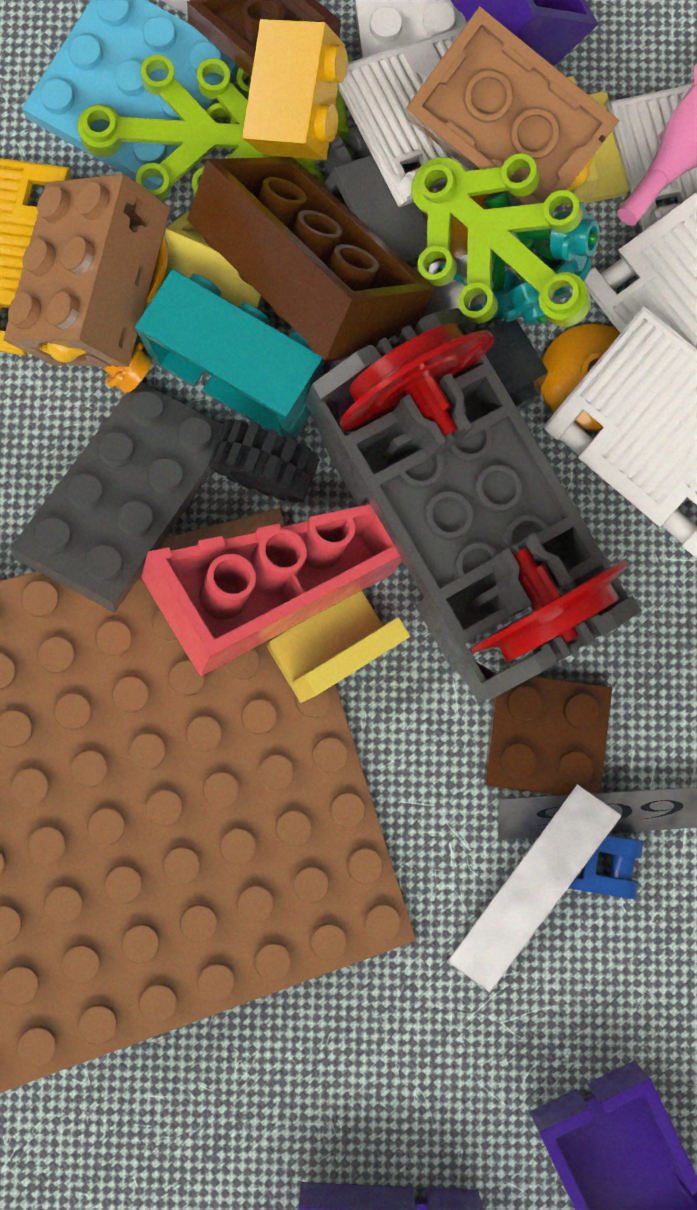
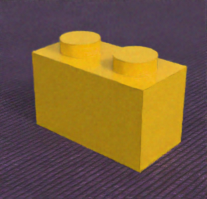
(294, 89)

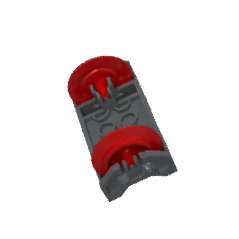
(468, 501)

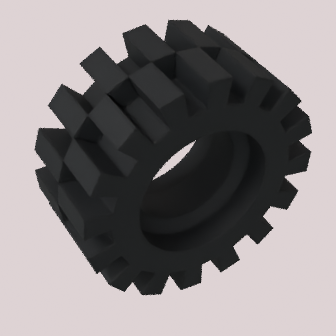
(264, 461)

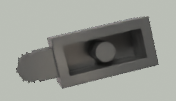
(368, 197)

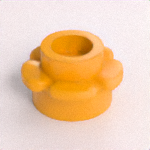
(129, 377)

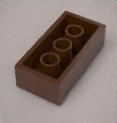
(306, 254)

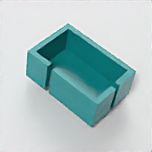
(250, 363)

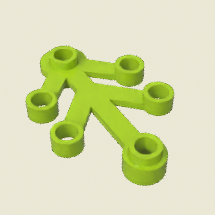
(194, 132)
(492, 230)

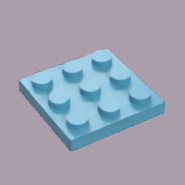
(103, 67)

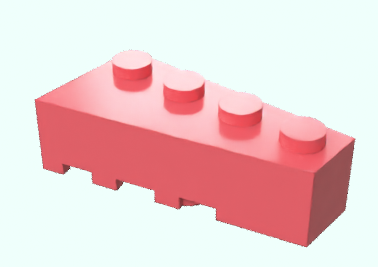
(260, 584)

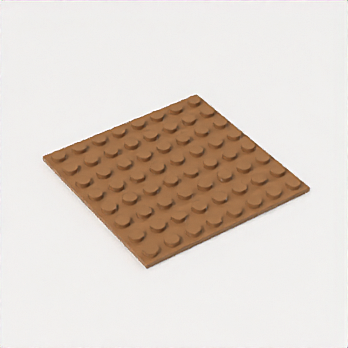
(167, 828)

